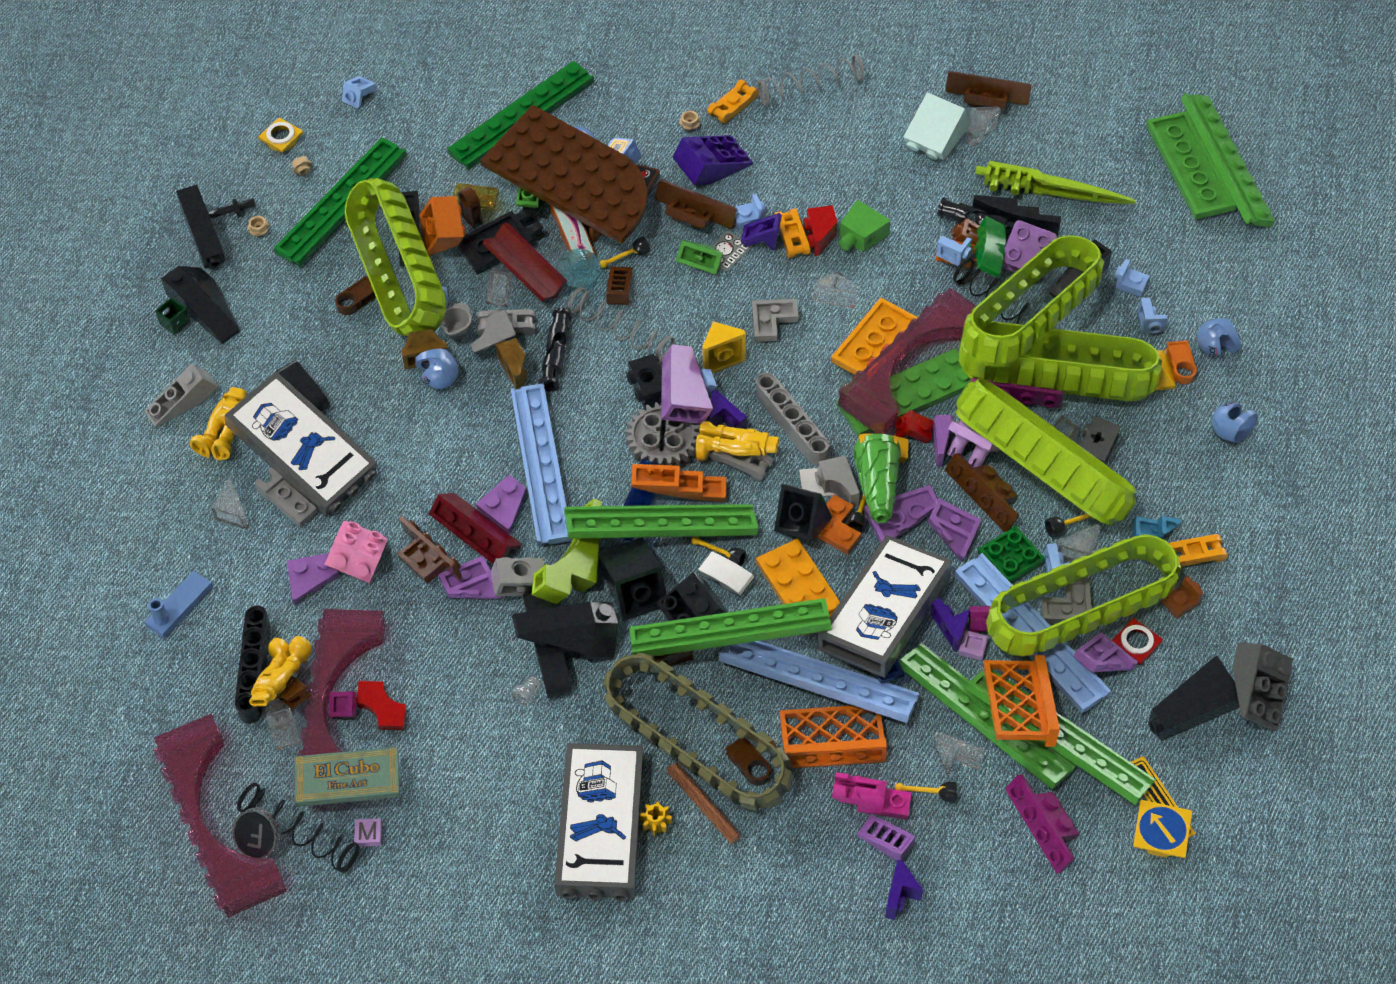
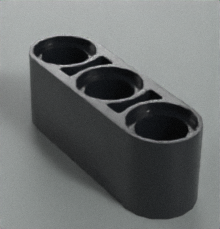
(301, 381)

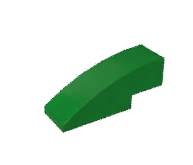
(990, 246)

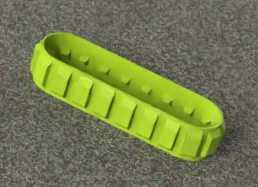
(429, 295)
(1004, 350)
(1076, 364)
(1046, 452)
(1138, 547)

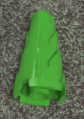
(878, 471)

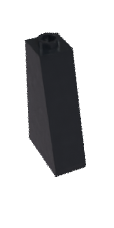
(200, 226)
(1196, 701)

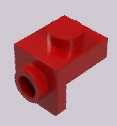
(914, 426)

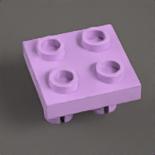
(963, 435)

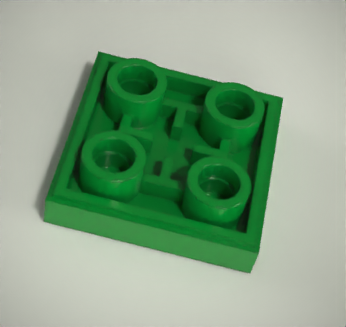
(1013, 554)

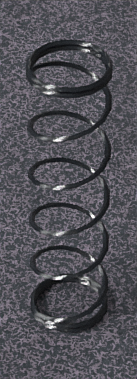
(987, 291)
(257, 798)

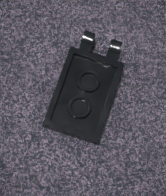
(479, 256)

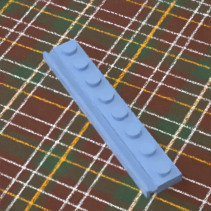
(540, 464)
(822, 678)
(1075, 681)

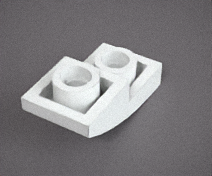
(727, 573)

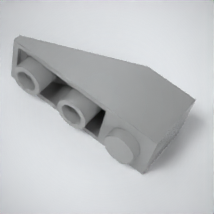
(185, 392)

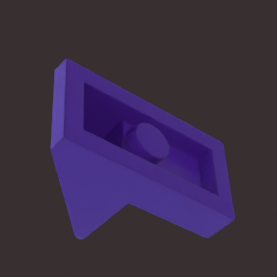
(762, 230)
(726, 412)
(950, 625)
(902, 886)

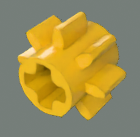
(656, 825)

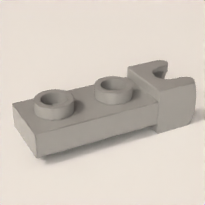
(286, 498)

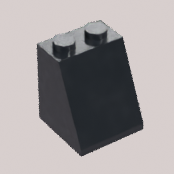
(633, 578)

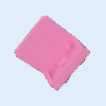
(356, 551)

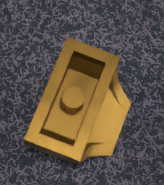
(420, 342)
(512, 359)

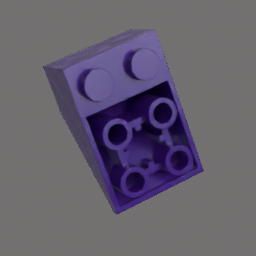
(710, 158)

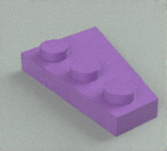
(907, 512)

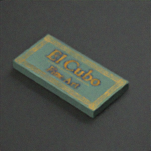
(347, 776)

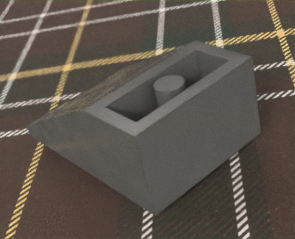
(1261, 683)

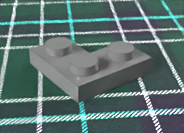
(768, 313)
(1076, 601)

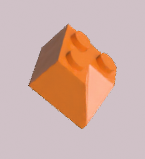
(441, 224)

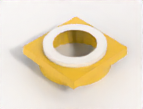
(281, 144)

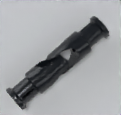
(961, 211)
(555, 348)

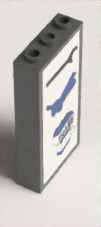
(301, 444)
(885, 605)
(599, 821)

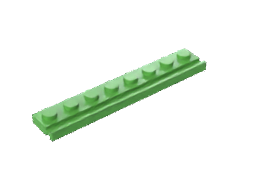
(1227, 160)
(660, 521)
(731, 628)
(951, 687)
(1079, 747)

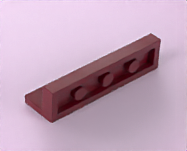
(526, 263)
(472, 527)

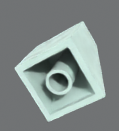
(936, 127)

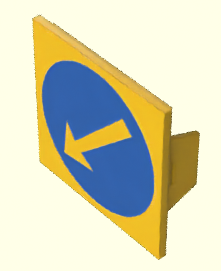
(1162, 829)

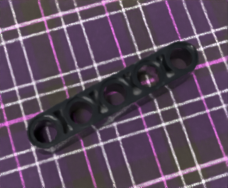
(249, 654)
(549, 656)

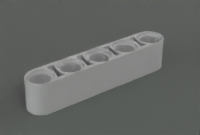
(792, 418)

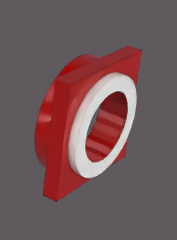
(1142, 653)

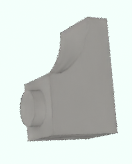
(497, 329)
(838, 479)

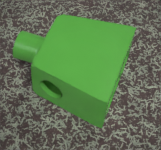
(862, 227)

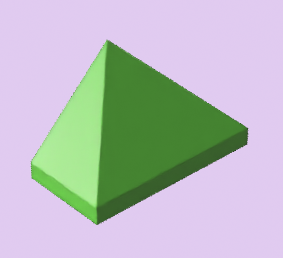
(699, 256)

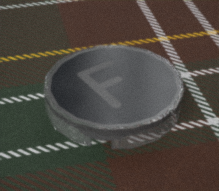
(256, 833)

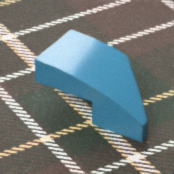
(1158, 528)

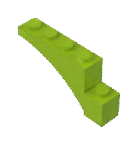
(572, 571)

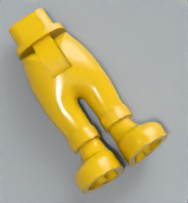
(733, 441)
(208, 442)
(285, 662)

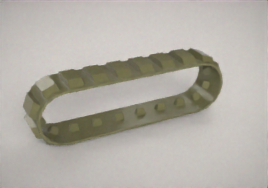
(643, 662)

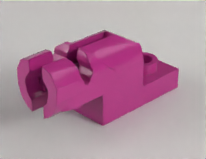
(871, 796)

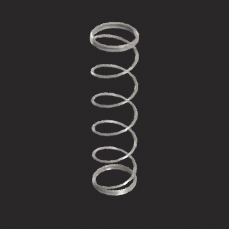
(766, 92)
(579, 307)

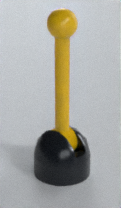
(639, 247)
(856, 519)
(1055, 525)
(734, 554)
(946, 791)

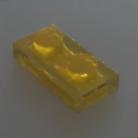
(487, 195)

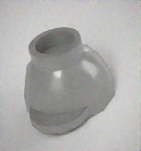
(457, 321)

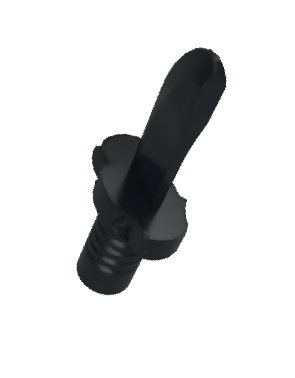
(236, 207)

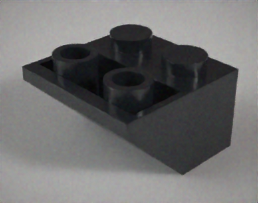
(690, 600)

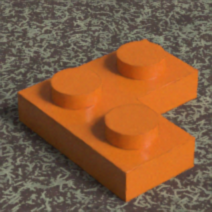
(836, 532)

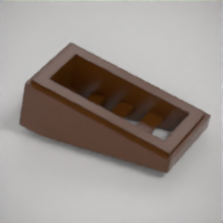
(619, 297)

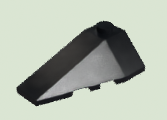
(202, 300)
(580, 627)

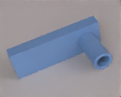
(175, 608)

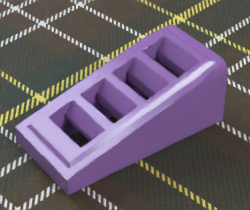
(941, 436)
(888, 848)

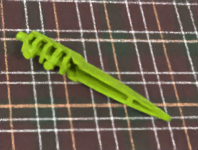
(1045, 184)

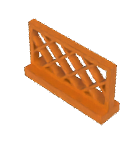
(1043, 702)
(834, 750)

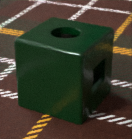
(176, 313)

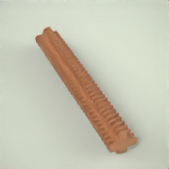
(703, 803)

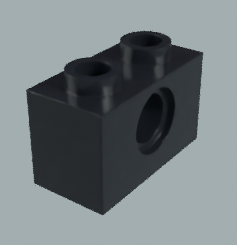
(647, 379)

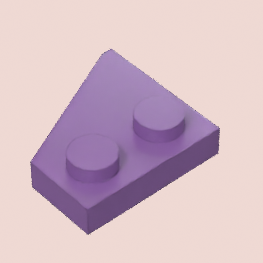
(503, 503)
(954, 527)
(309, 575)
(474, 584)
(1104, 655)

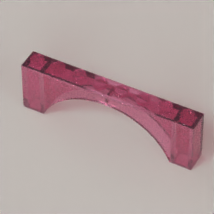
(869, 392)
(342, 640)
(236, 877)

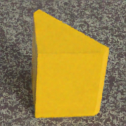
(723, 347)

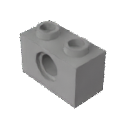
(514, 575)

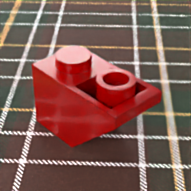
(822, 227)

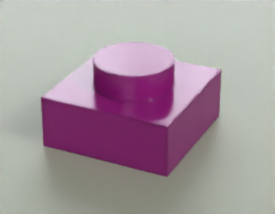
(977, 618)
(342, 704)

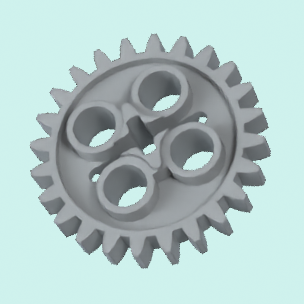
(640, 434)

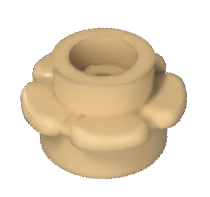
(689, 120)
(301, 165)
(258, 226)

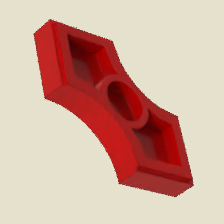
(389, 713)

